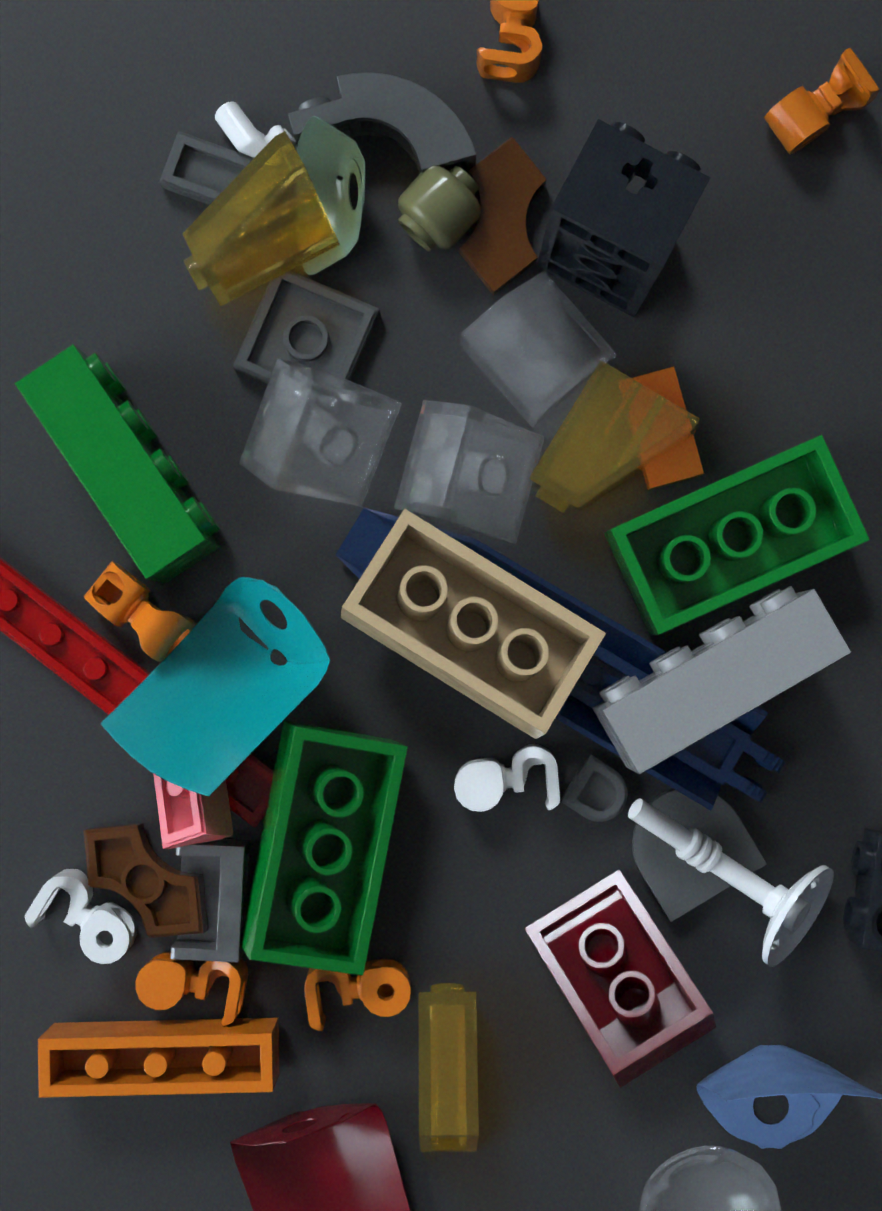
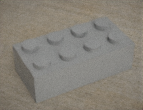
(720, 679)

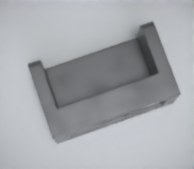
(226, 885)

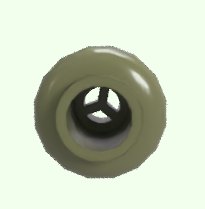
(439, 207)

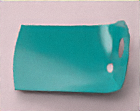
(220, 690)

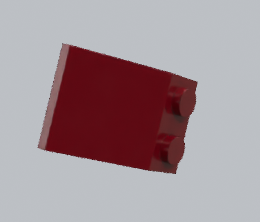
(621, 978)

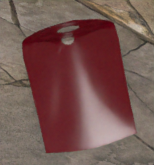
(322, 1162)

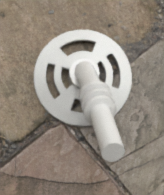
(789, 910)

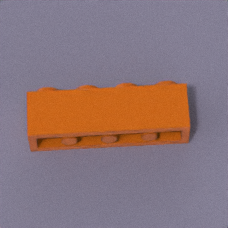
(158, 1057)

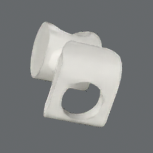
(484, 780)
(105, 929)

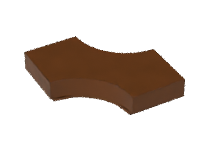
(500, 244)
(164, 897)

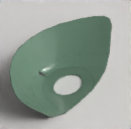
(326, 155)

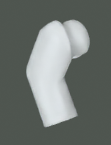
(242, 132)

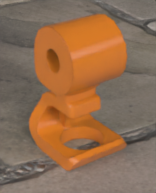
(516, 28)
(805, 114)
(125, 599)
(167, 980)
(382, 988)

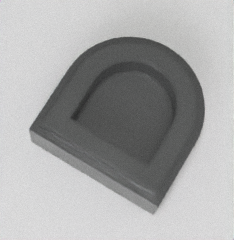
(596, 791)

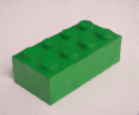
(117, 464)
(736, 536)
(323, 848)

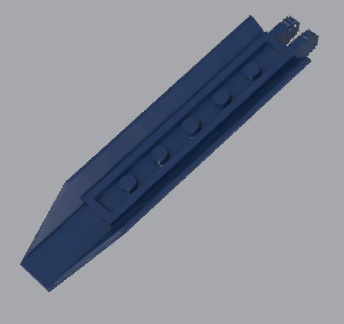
(692, 771)

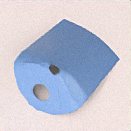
(771, 1071)

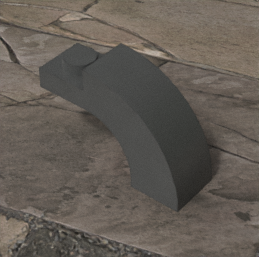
(395, 111)

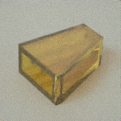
(259, 225)
(608, 439)
(448, 1069)

